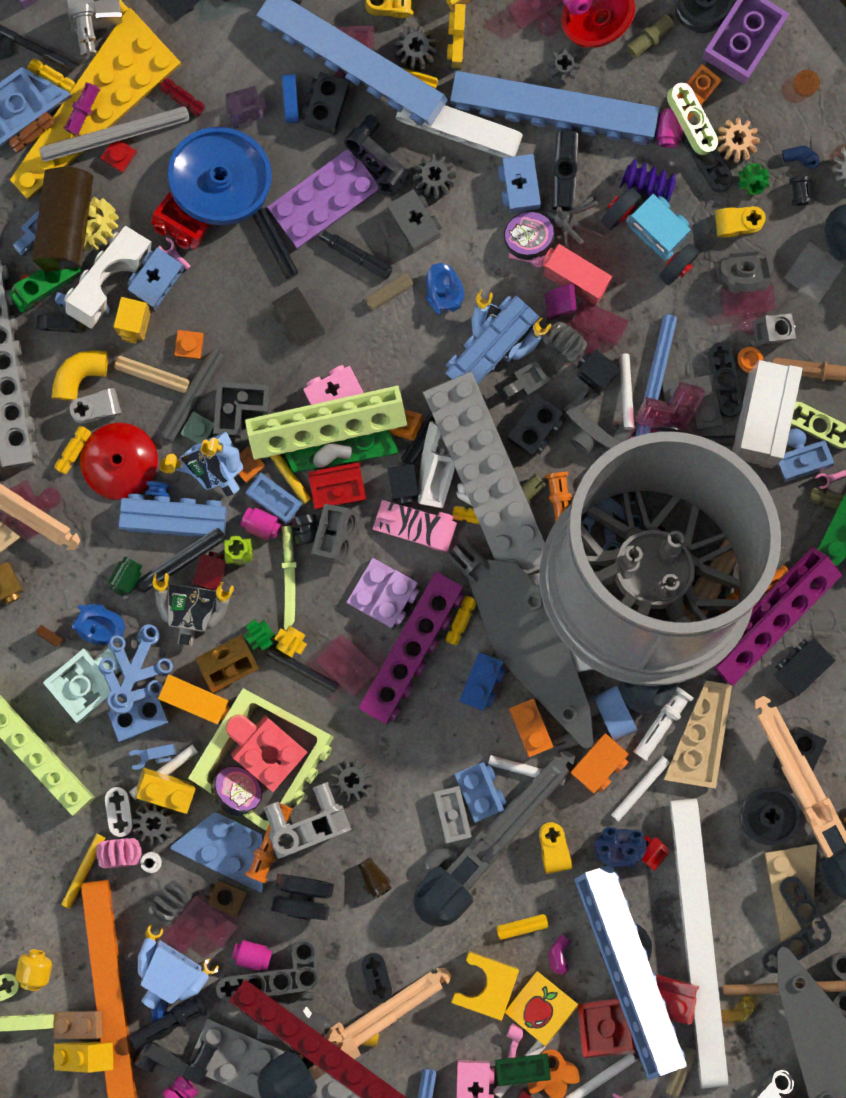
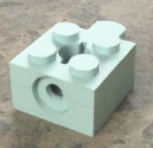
(81, 685)

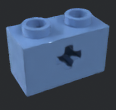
(520, 168)
(168, 273)

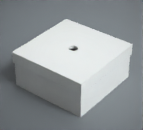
(767, 413)

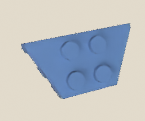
(24, 100)
(222, 847)

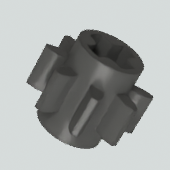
(558, 68)

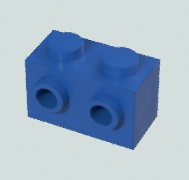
(481, 681)

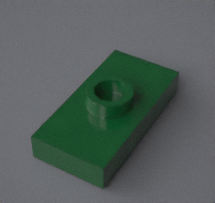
(523, 1069)

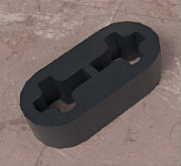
(59, 324)
(370, 978)

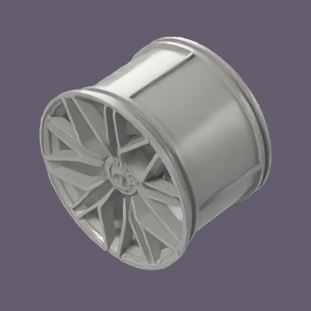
(658, 566)

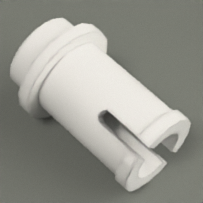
(155, 857)

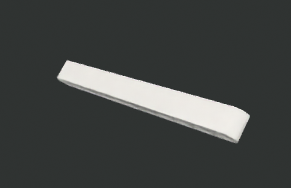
(699, 942)

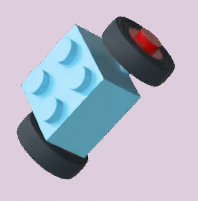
(657, 228)

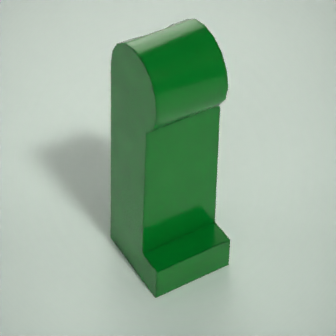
(41, 284)

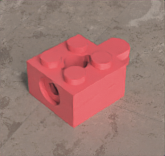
(264, 749)

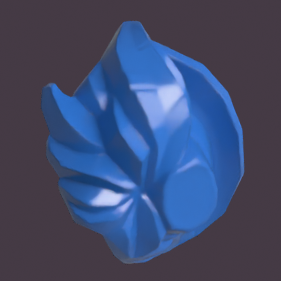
(444, 288)
(97, 624)

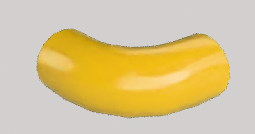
(75, 369)

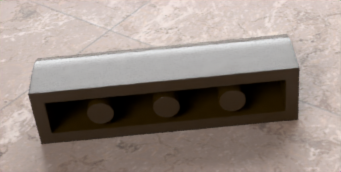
(62, 218)

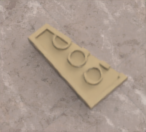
(798, 863)

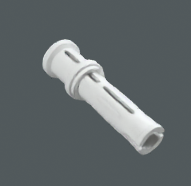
(668, 714)

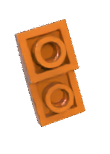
(702, 84)

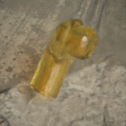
(740, 1012)

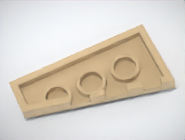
(701, 743)

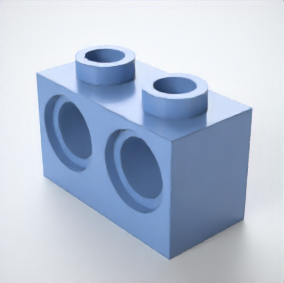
(140, 722)

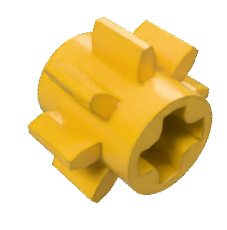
(290, 641)

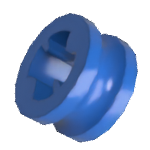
(157, 489)

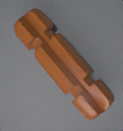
(31, 132)

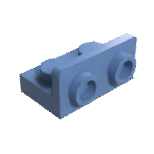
(480, 792)

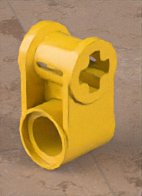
(390, 8)
(734, 221)
(554, 853)

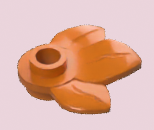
(561, 1074)

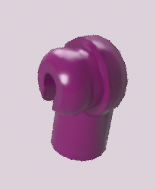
(556, 955)

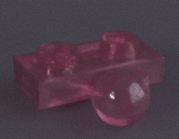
(527, 11)
(747, 303)
(598, 324)
(49, 498)

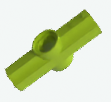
(238, 550)

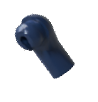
(803, 155)

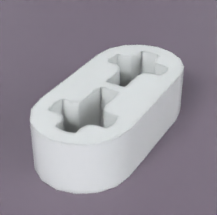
(112, 813)

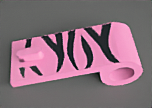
(416, 525)

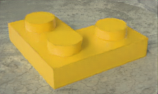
(456, 28)

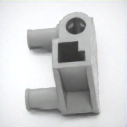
(91, 15)
(303, 833)

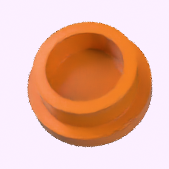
(748, 358)

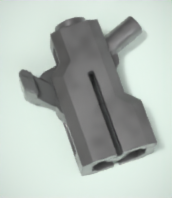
(303, 1010)

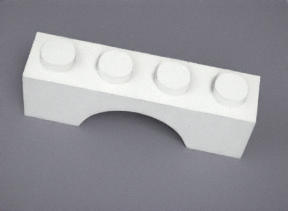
(124, 253)

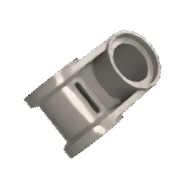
(101, 406)

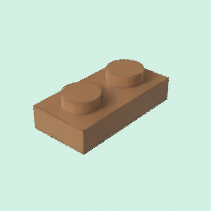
(78, 1025)

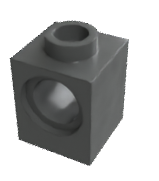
(765, 329)

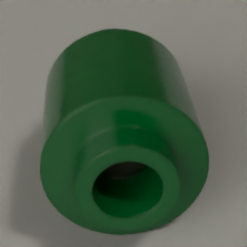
(125, 576)

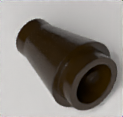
(375, 880)

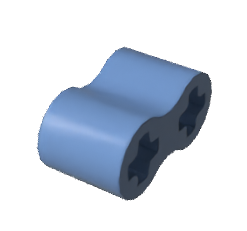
(615, 713)

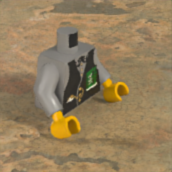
(190, 607)

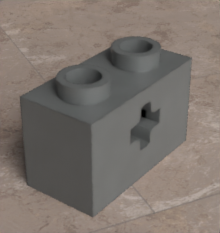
(415, 235)

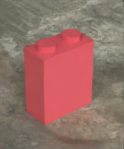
(568, 268)

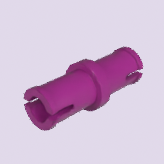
(81, 108)

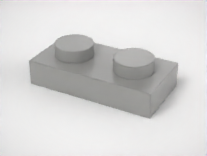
(452, 814)

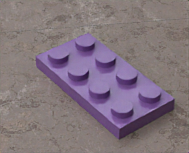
(323, 198)

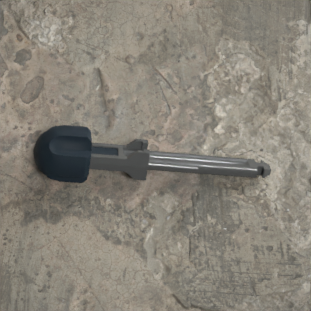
(445, 894)

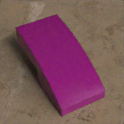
(560, 302)

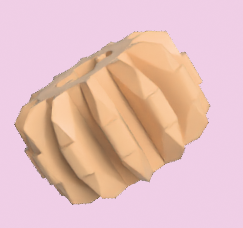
(747, 144)

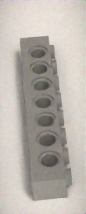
(25, 453)

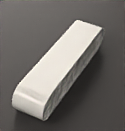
(470, 131)

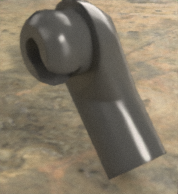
(436, 857)

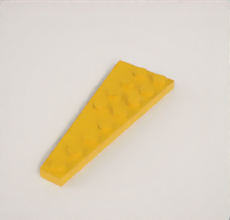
(126, 71)

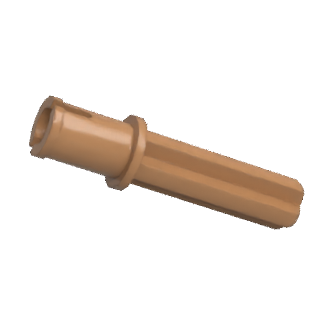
(816, 369)

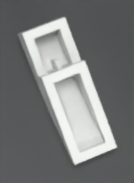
(435, 469)

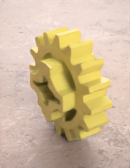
(98, 226)

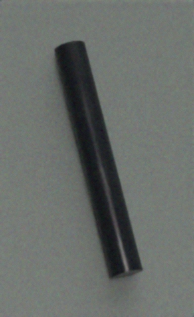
(302, 669)

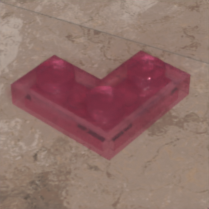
(672, 414)
(198, 919)

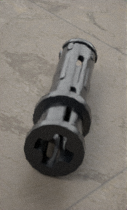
(177, 1017)

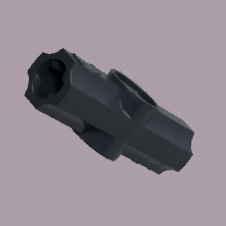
(565, 155)

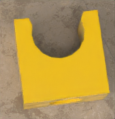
(497, 991)

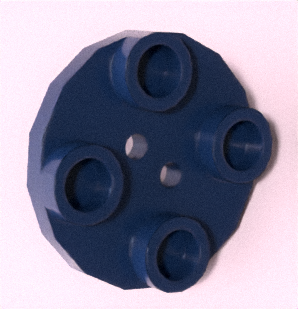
(620, 847)

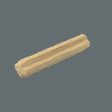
(151, 374)

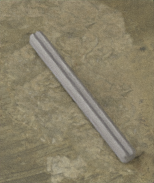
(114, 133)

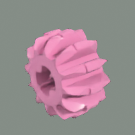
(118, 853)

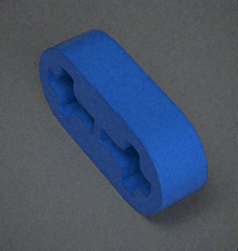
(290, 98)

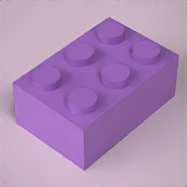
(745, 37)

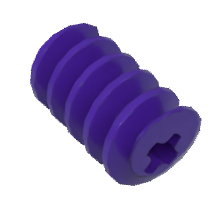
(648, 181)

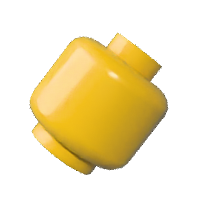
(33, 970)

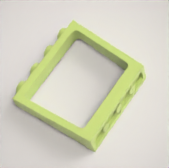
(222, 742)

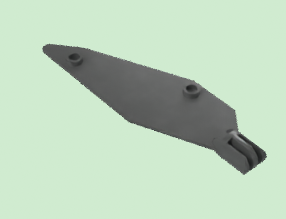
(526, 639)
(815, 1028)

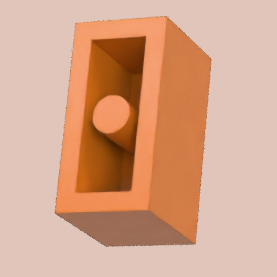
(530, 728)
(599, 764)

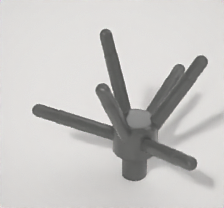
(566, 220)

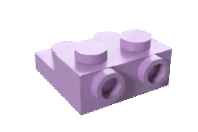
(383, 593)

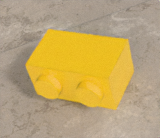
(132, 320)
(164, 790)
(83, 1056)

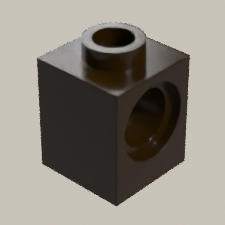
(238, 897)

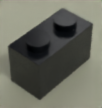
(803, 667)

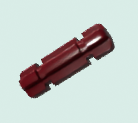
(182, 97)

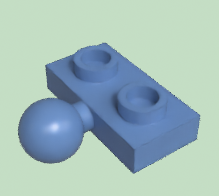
(804, 459)

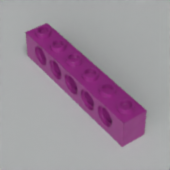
(438, 587)
(779, 612)

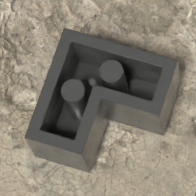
(236, 399)

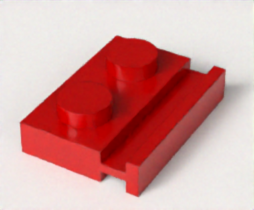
(337, 485)
(679, 998)

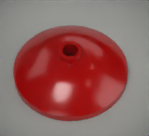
(590, 30)
(137, 464)

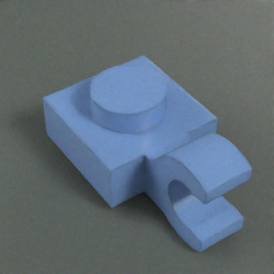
(25, 242)
(160, 754)

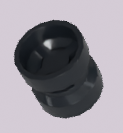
(305, 528)

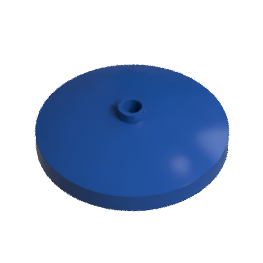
(223, 156)

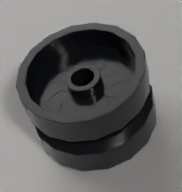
(702, 15)
(785, 816)
(302, 901)

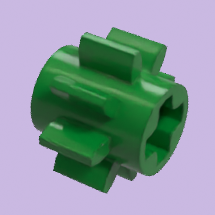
(754, 179)
(259, 635)

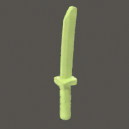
(289, 571)

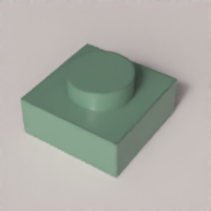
(197, 428)

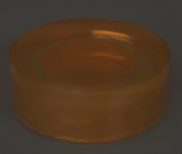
(806, 83)

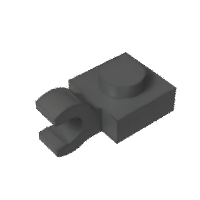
(527, 379)

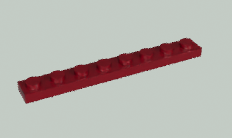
(310, 1044)

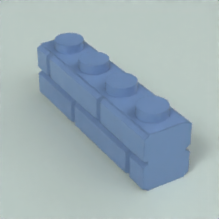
(495, 341)
(171, 518)

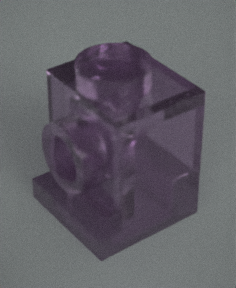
(244, 106)

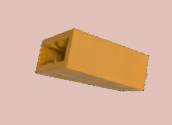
(194, 700)

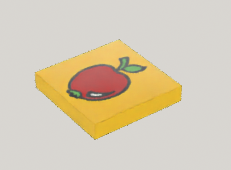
(541, 1008)

